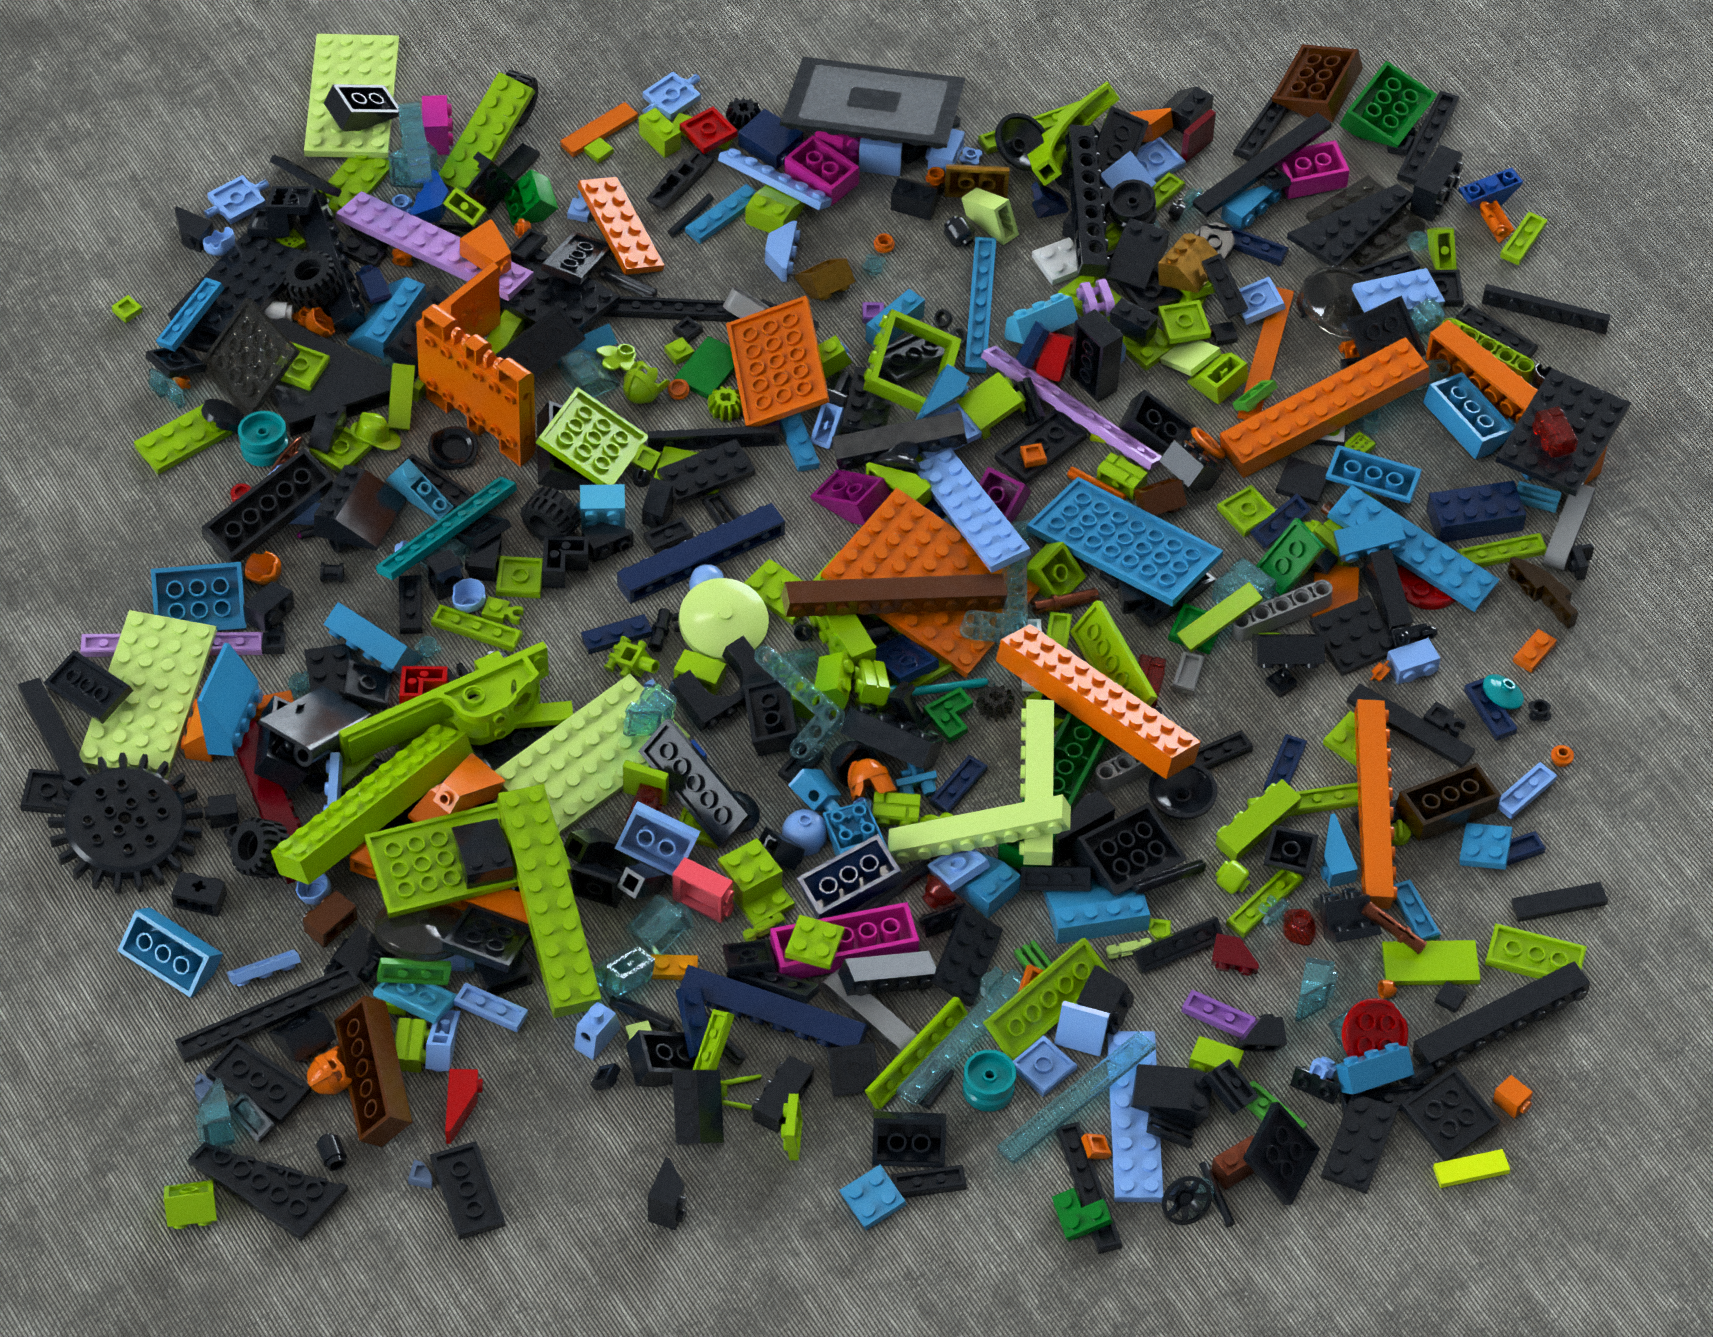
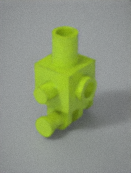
(631, 659)

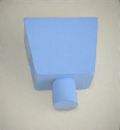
(599, 1027)

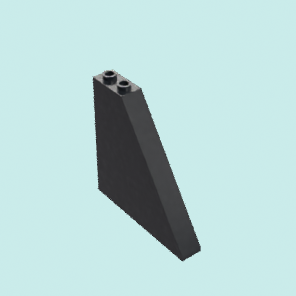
(345, 380)

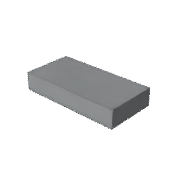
(1188, 673)

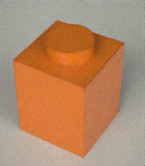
(1513, 1097)

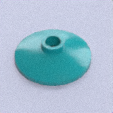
(1503, 691)

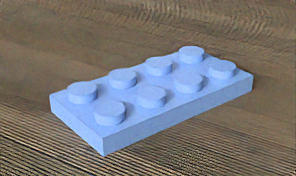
(1412, 285)

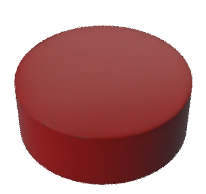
(238, 490)

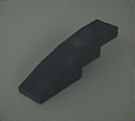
(680, 179)
(1157, 610)

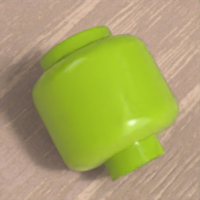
(1232, 877)

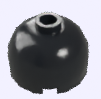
(845, 755)

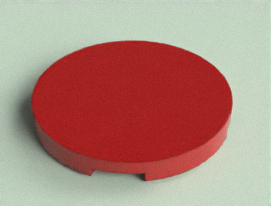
(1421, 593)
(1372, 1026)

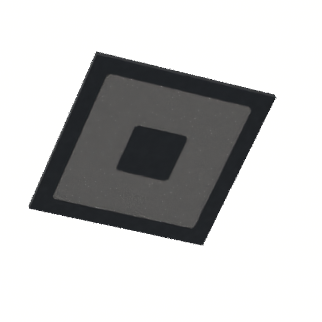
(873, 102)

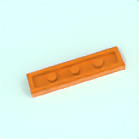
(600, 127)

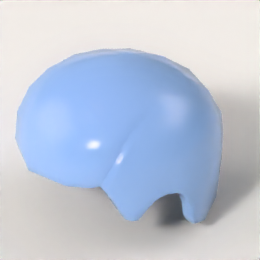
(219, 243)
(704, 573)
(468, 595)
(314, 892)

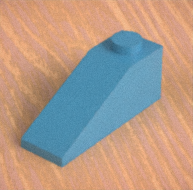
(946, 389)
(1338, 862)

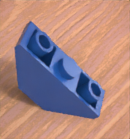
(1492, 188)
(430, 200)

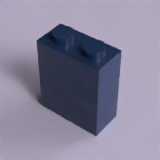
(768, 140)

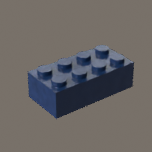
(1476, 511)

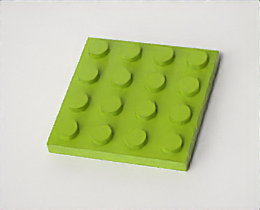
(592, 439)

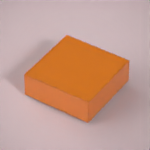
(1033, 455)
(1096, 1146)

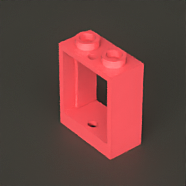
(703, 890)

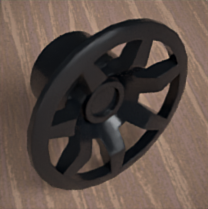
(1184, 1197)

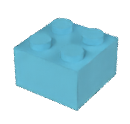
(602, 504)

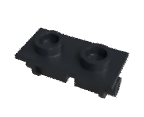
(1412, 634)
(940, 921)
(1314, 1085)

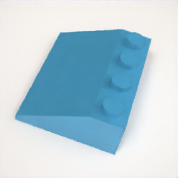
(201, 594)
(228, 703)
(1095, 913)

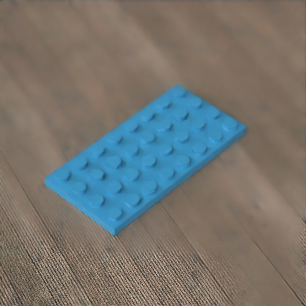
(1125, 541)

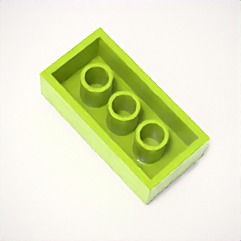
(845, 635)

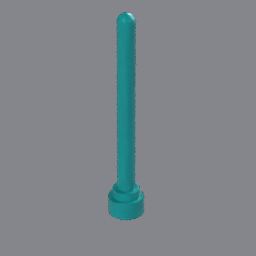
(946, 687)

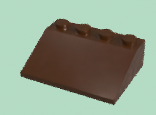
(1319, 80)

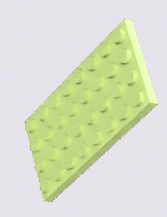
(355, 62)
(164, 667)
(581, 756)

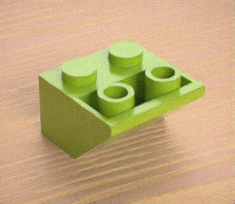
(1220, 377)

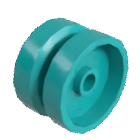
(262, 438)
(989, 1080)

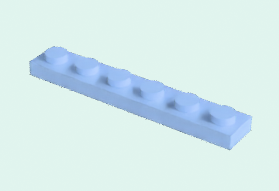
(779, 181)

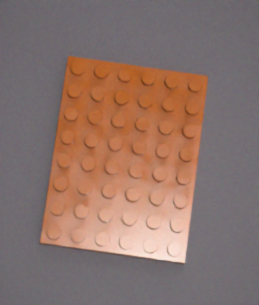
(914, 542)

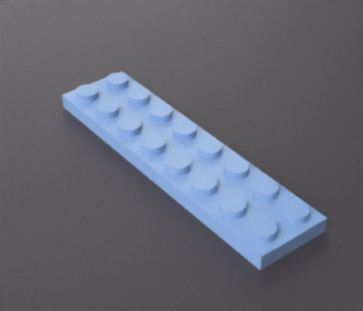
(972, 511)
(1134, 1152)

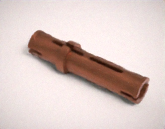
(1056, 602)
(1395, 928)

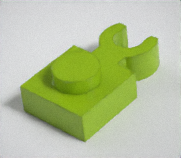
(499, 610)

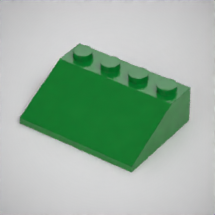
(1388, 107)

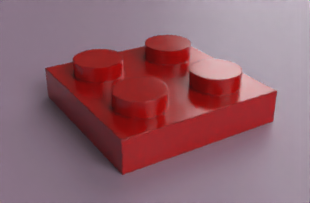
(708, 130)

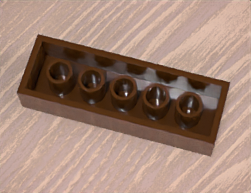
(375, 1071)

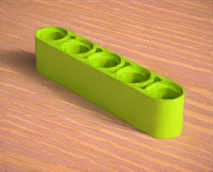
(1514, 360)

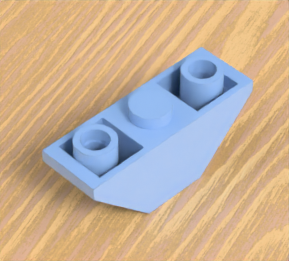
(781, 249)

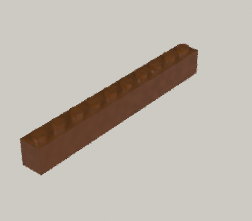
(894, 595)

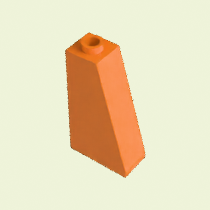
(469, 786)

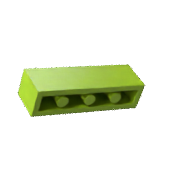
(1258, 820)

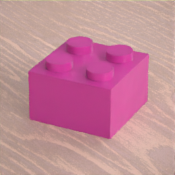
(436, 122)

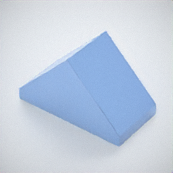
(827, 425)

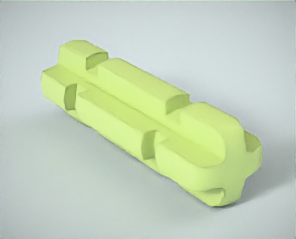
(1125, 948)

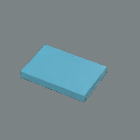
(422, 1000)

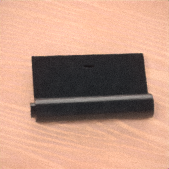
(314, 723)

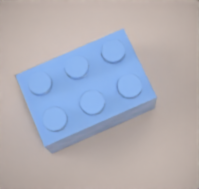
(656, 838)

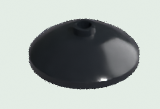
(1018, 136)
(1192, 784)

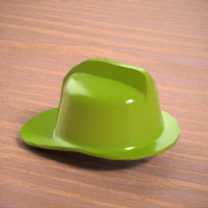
(375, 431)

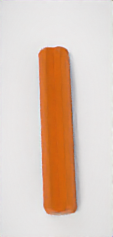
(1073, 473)

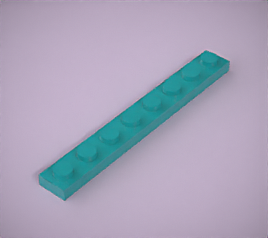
(446, 528)

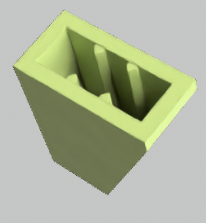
(991, 214)

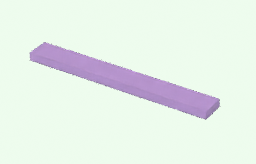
(242, 642)

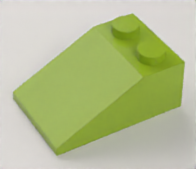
(771, 209)

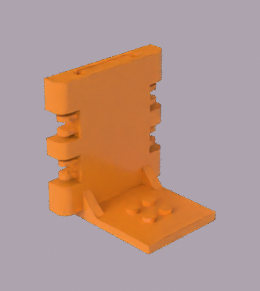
(467, 375)

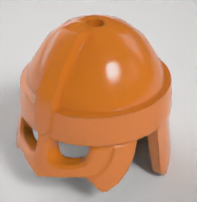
(866, 774)
(328, 1073)

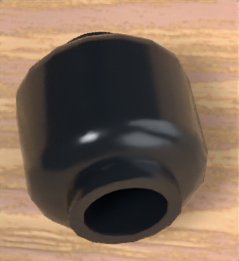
(959, 231)

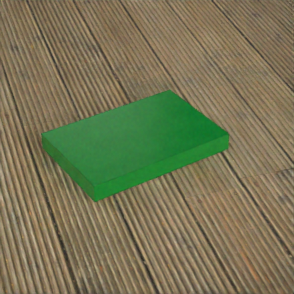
(708, 367)
(1291, 556)

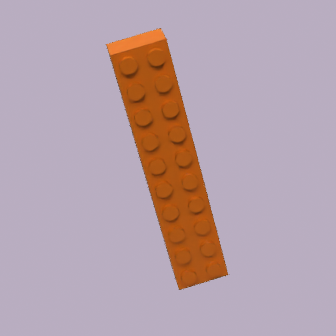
(1493, 378)
(1324, 407)
(1098, 701)

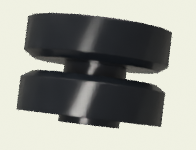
(1132, 200)

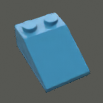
(992, 887)

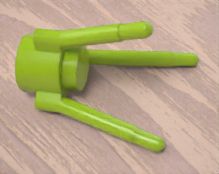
(725, 1083)

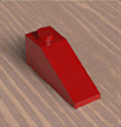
(461, 1099)

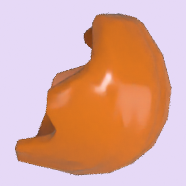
(319, 323)
(263, 568)

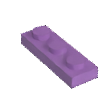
(1217, 1014)

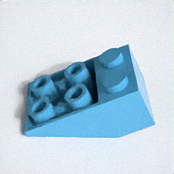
(850, 826)

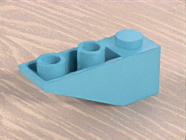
(419, 490)

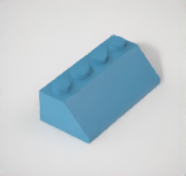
(387, 316)
(1467, 415)
(1374, 474)
(371, 639)
(169, 951)

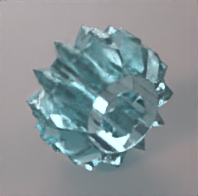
(1427, 316)

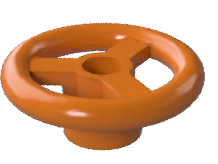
(1207, 443)

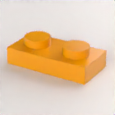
(672, 966)

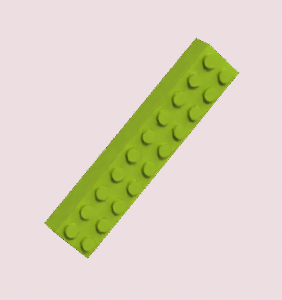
(371, 804)
(548, 900)

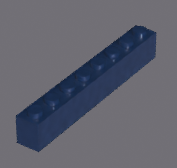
(707, 548)
(775, 1010)

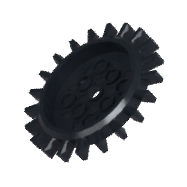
(109, 856)

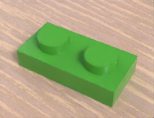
(1253, 396)

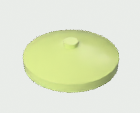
(719, 614)

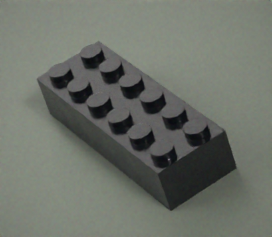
(267, 507)

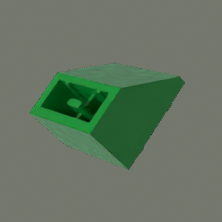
(531, 198)

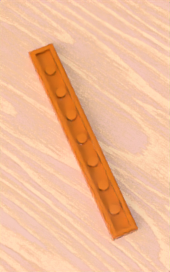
(1267, 349)

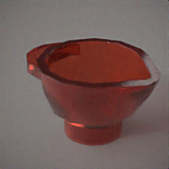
(937, 893)
(1299, 926)

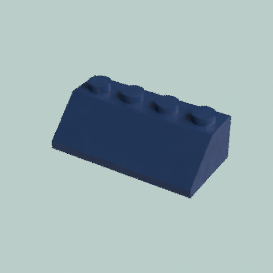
(850, 878)

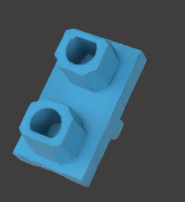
(924, 780)

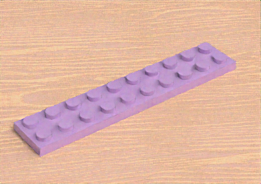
(422, 240)

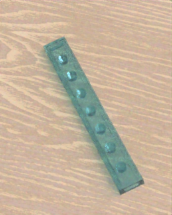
(958, 1041)
(1076, 1097)

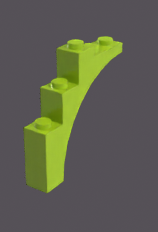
(1049, 156)

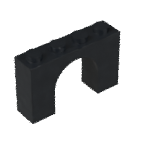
(708, 709)
(594, 845)

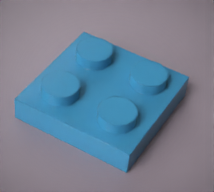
(1486, 846)
(873, 1197)

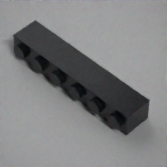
(928, 433)

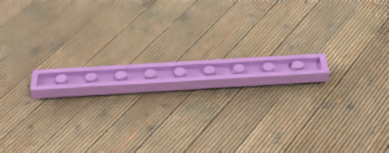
(1074, 409)

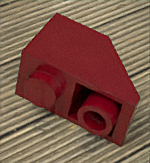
(1233, 954)

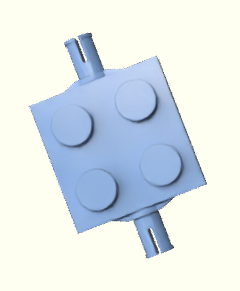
(672, 95)
(236, 199)

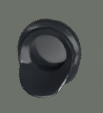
(452, 448)
(900, 457)

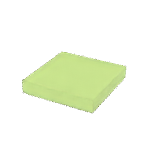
(1190, 356)

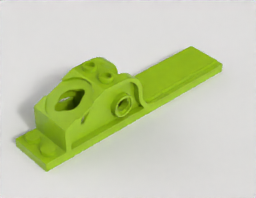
(482, 718)

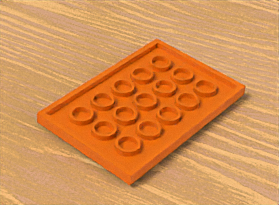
(777, 362)

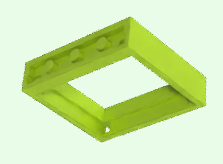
(929, 333)

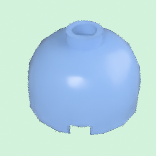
(806, 829)

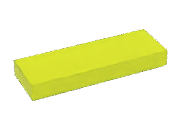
(1471, 1168)

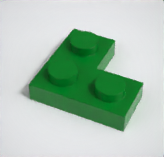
(945, 713)
(1080, 1220)

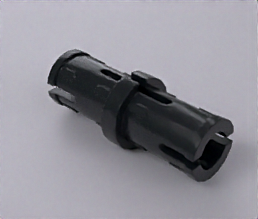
(660, 630)

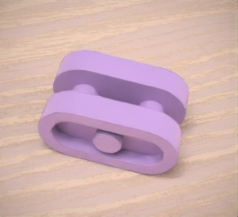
(1087, 295)

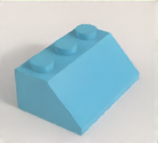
(1053, 314)

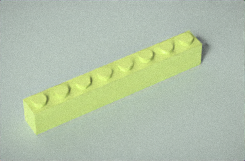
(1037, 771)
(979, 829)

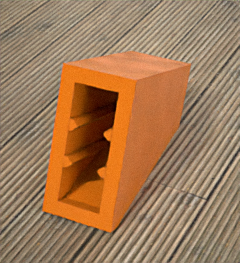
(486, 246)

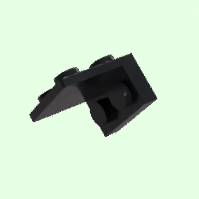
(489, 184)

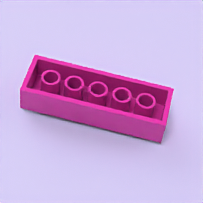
(865, 934)

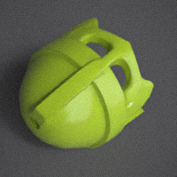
(641, 387)

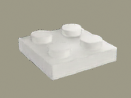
(1057, 261)

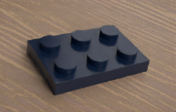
(905, 659)

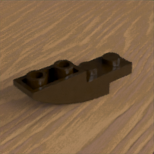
(1542, 585)

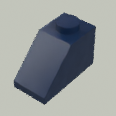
(372, 284)

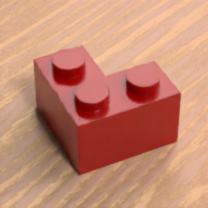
(1054, 356)
(420, 679)

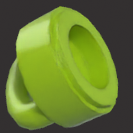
(1401, 834)

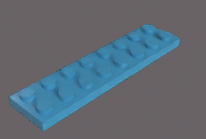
(1422, 552)

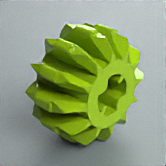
(725, 403)

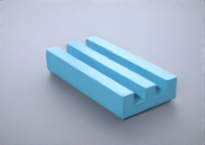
(1537, 494)

